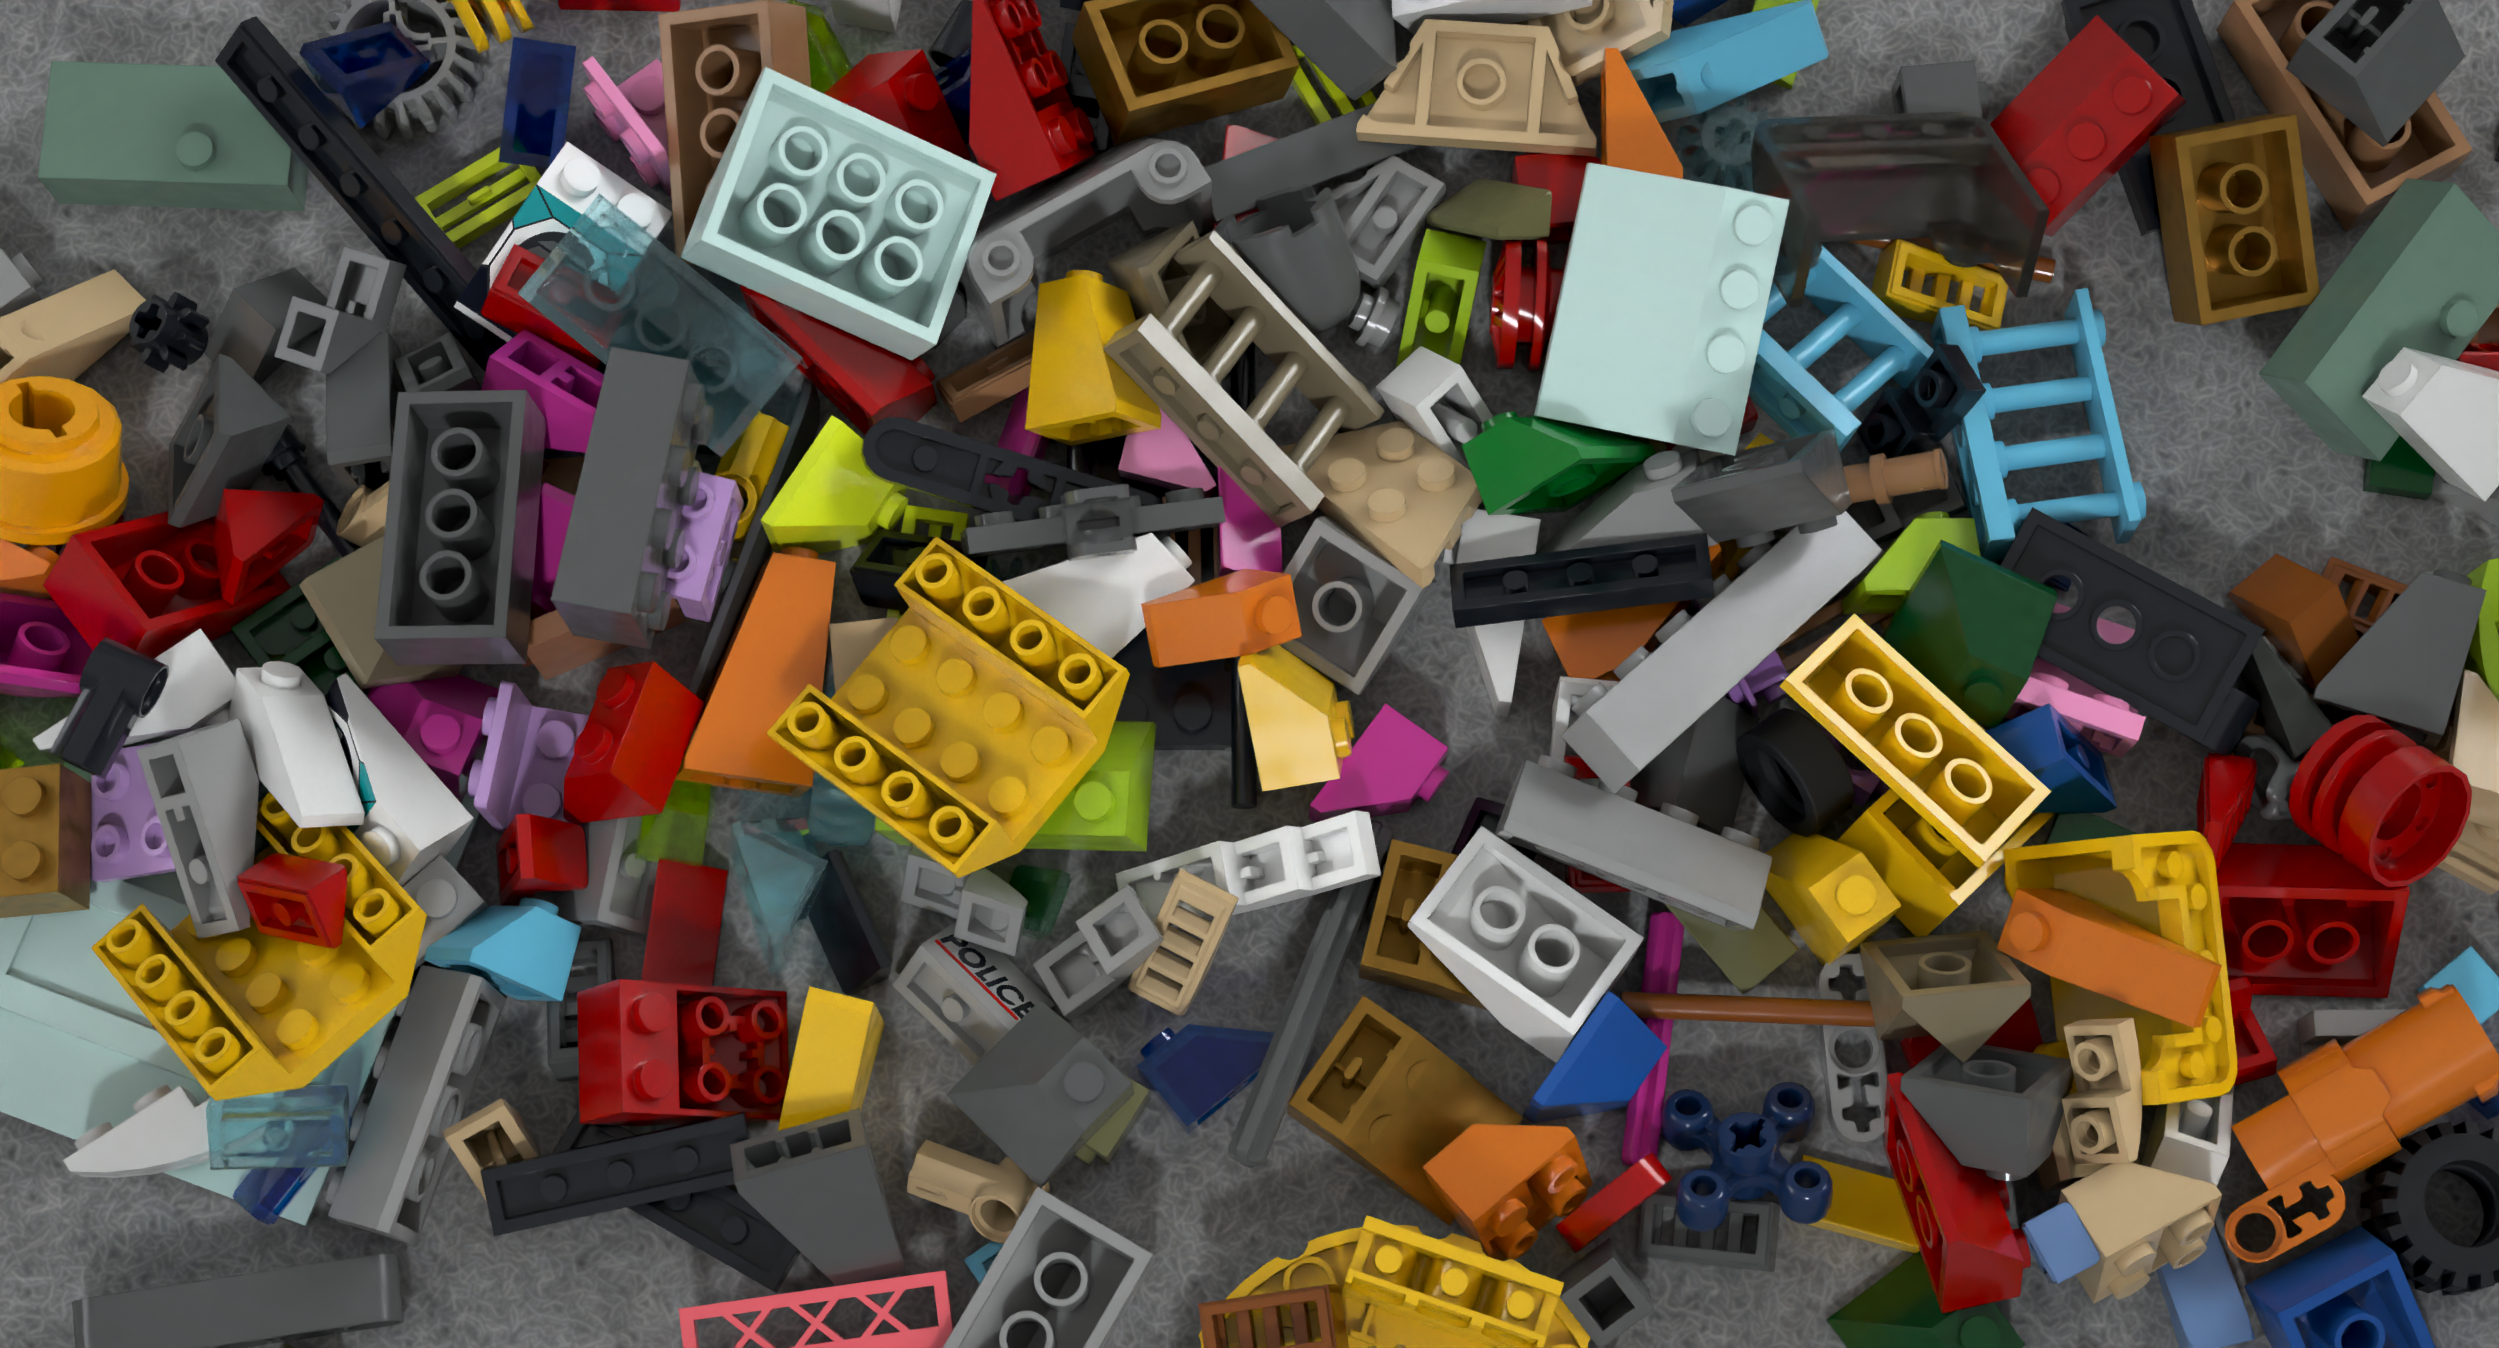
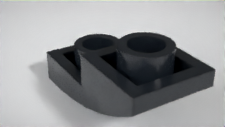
(1927, 410)

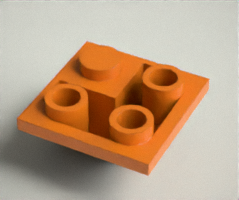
(1509, 1183)

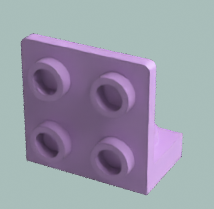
(708, 542)
(522, 758)
(125, 824)

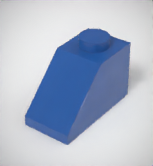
(2058, 759)

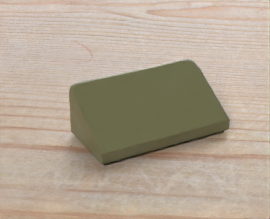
(1496, 211)
(1742, 955)

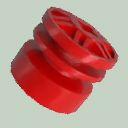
(1523, 303)
(2380, 800)

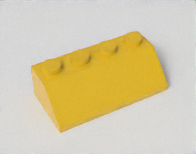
(1915, 740)

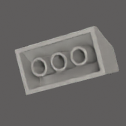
(1635, 845)
(419, 1093)
(1053, 1283)

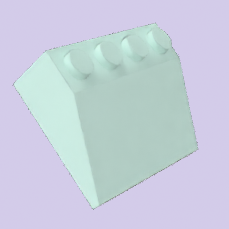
(840, 216)
(1661, 308)

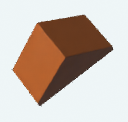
(2299, 614)

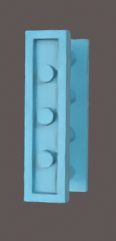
(1793, 395)
(1986, 461)

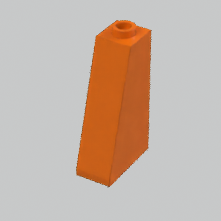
(765, 667)

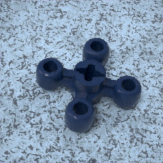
(1746, 1156)

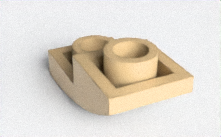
(2107, 1107)

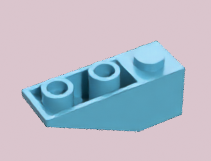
(1727, 59)

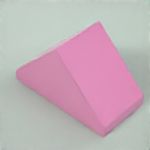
(1165, 460)

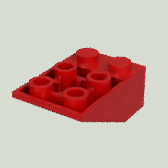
(1018, 100)
(680, 1053)

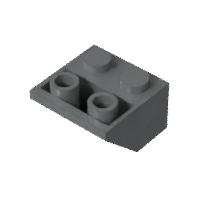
(2378, 60)

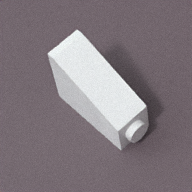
(2445, 415)
(1105, 594)

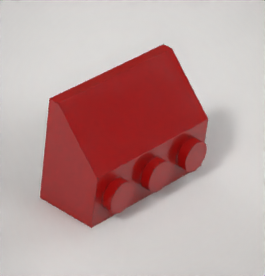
(2084, 119)
(849, 371)
(2307, 922)
(1952, 1212)

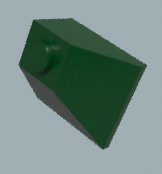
(1972, 630)
(1906, 1314)

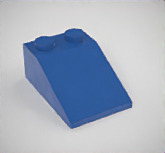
(2340, 1298)

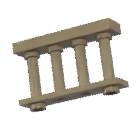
(1208, 414)

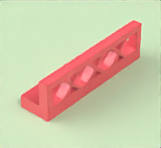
(906, 1337)

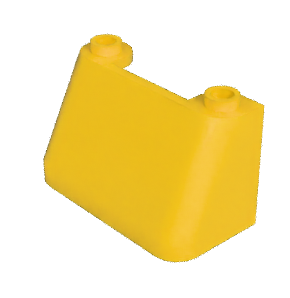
(2171, 890)

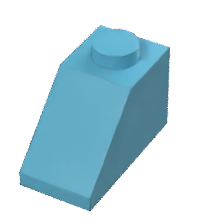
(514, 948)

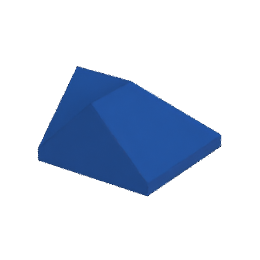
(1599, 1066)

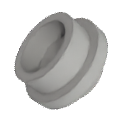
(1373, 317)

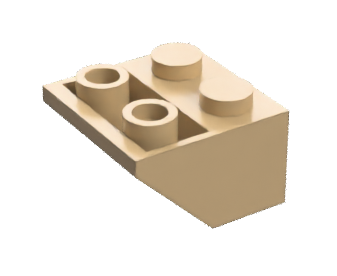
(2140, 1223)

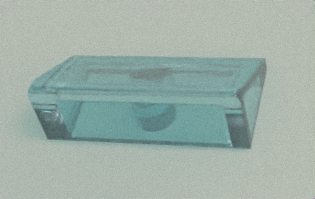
(280, 1129)

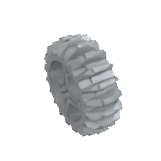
(451, 59)

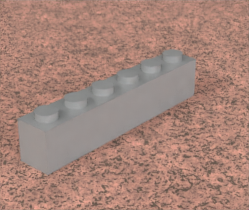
(1715, 648)

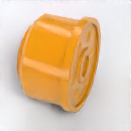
(58, 461)

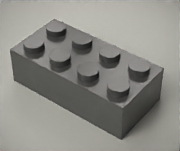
(632, 499)
(461, 528)

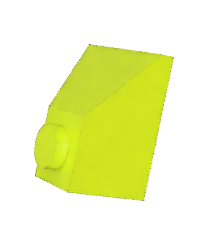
(832, 497)

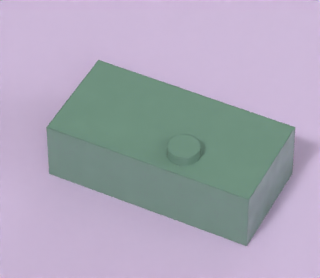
(162, 140)
(2412, 281)

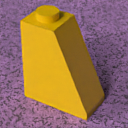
(1074, 384)
(1828, 894)
(831, 1057)

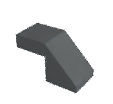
(354, 313)

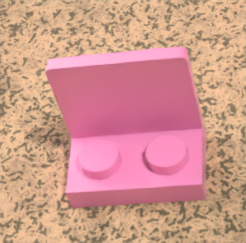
(634, 115)
(2100, 718)

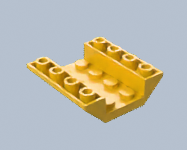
(961, 716)
(264, 1008)

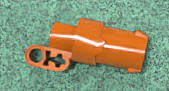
(2356, 1104)

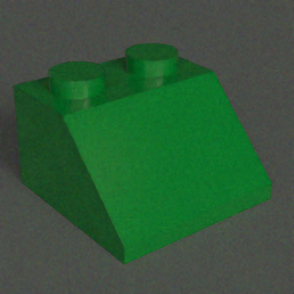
(1547, 462)

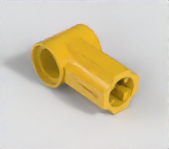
(752, 463)

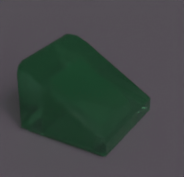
(1045, 894)

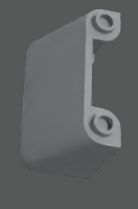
(1146, 177)

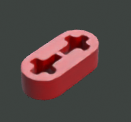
(1613, 1202)

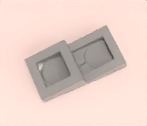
(984, 904)
(1101, 954)

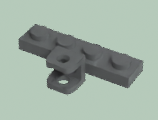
(1092, 523)

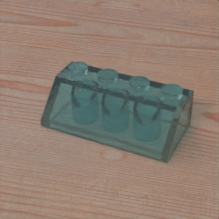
(630, 292)

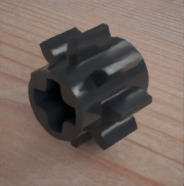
(169, 332)

